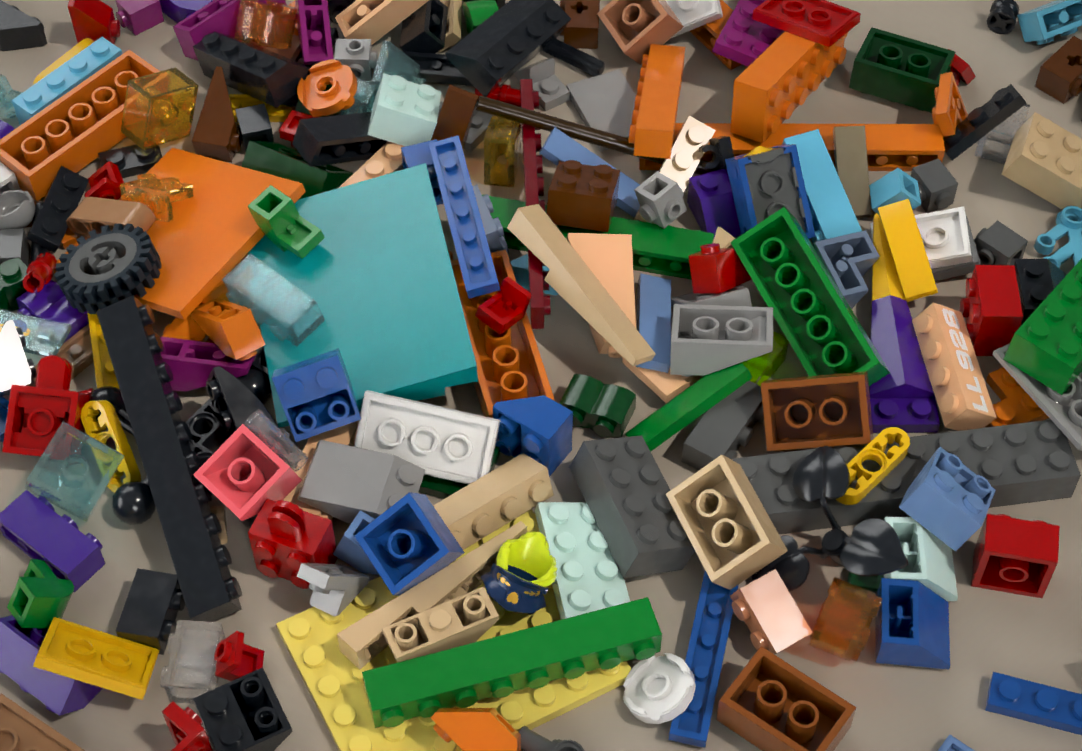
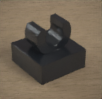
(721, 149)

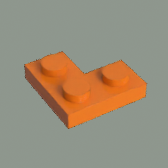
(949, 105)
(1015, 403)

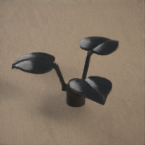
(873, 544)

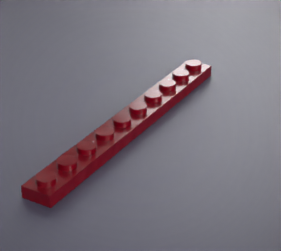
(533, 188)

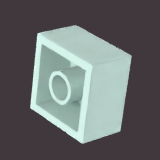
(404, 111)

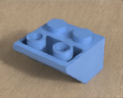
(948, 499)

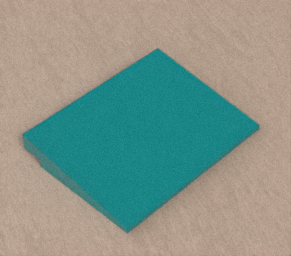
(380, 288)

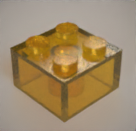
(159, 108)

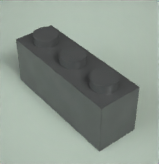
(725, 427)

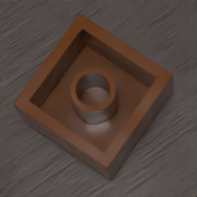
(583, 195)

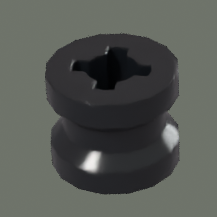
(1003, 16)

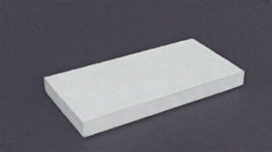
(430, 436)

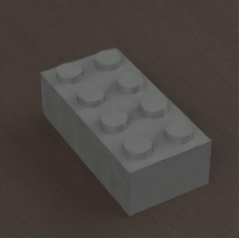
(631, 505)

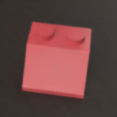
(246, 474)

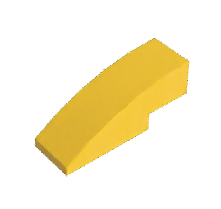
(907, 250)

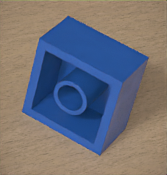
(408, 543)

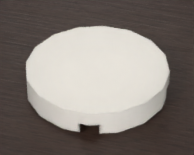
(659, 688)

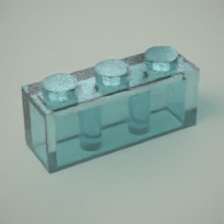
(273, 300)

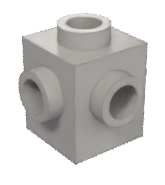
(357, 55)
(660, 200)

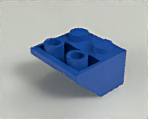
(316, 395)
(535, 428)
(911, 625)

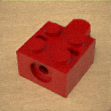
(39, 410)
(287, 537)

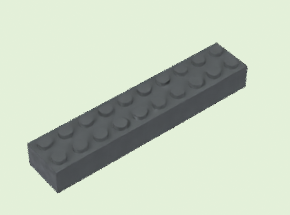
(1018, 460)

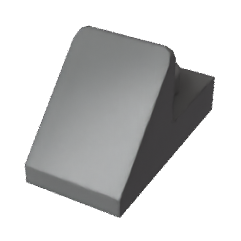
(551, 89)
(332, 585)

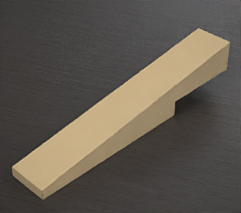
(578, 284)
(365, 637)

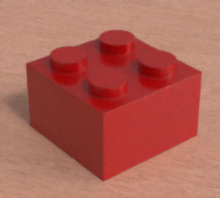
(991, 307)
(1015, 555)

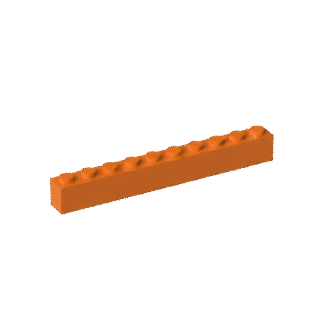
(886, 144)

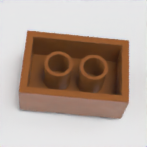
(817, 411)
(783, 708)

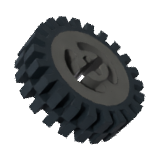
(108, 267)

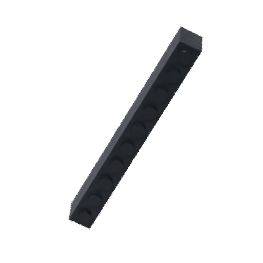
(169, 461)

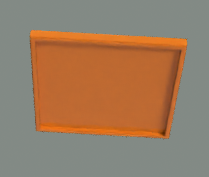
(207, 230)

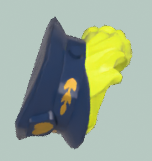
(522, 574)

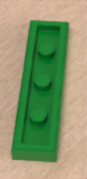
(690, 405)

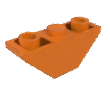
(476, 729)

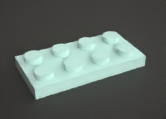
(586, 568)

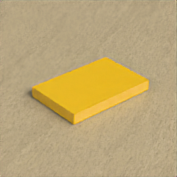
(97, 658)

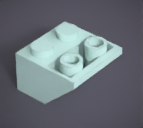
(927, 556)

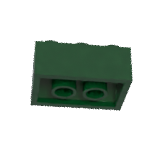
(900, 69)
(289, 164)

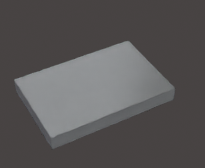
(604, 102)

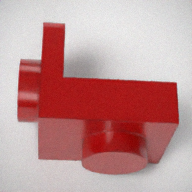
(105, 182)
(505, 307)
(236, 658)

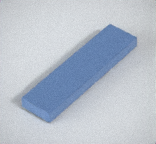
(563, 148)
(655, 319)

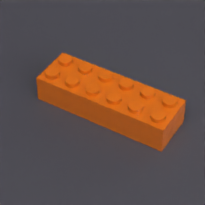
(780, 83)
(72, 127)
(506, 363)

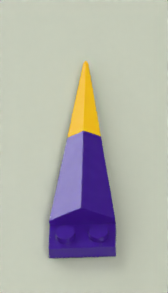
(905, 394)

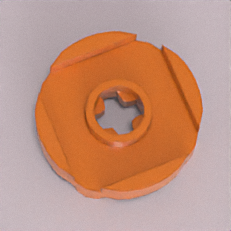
(337, 98)

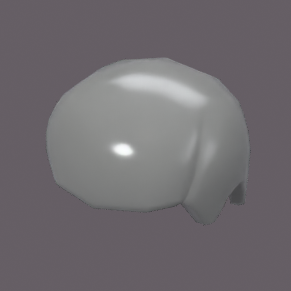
(16, 209)

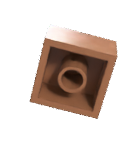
(639, 24)

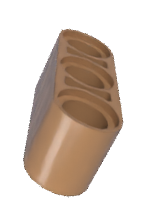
(99, 212)

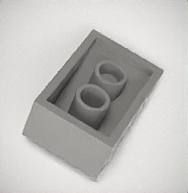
(717, 337)
(356, 479)

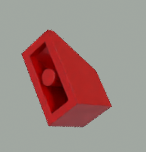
(93, 20)
(716, 269)

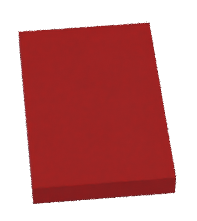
(809, 19)

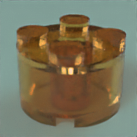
(266, 23)
(845, 620)

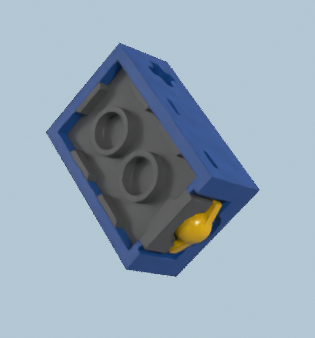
(766, 183)

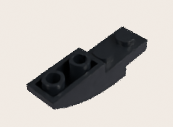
(233, 399)

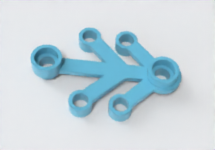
(1070, 223)

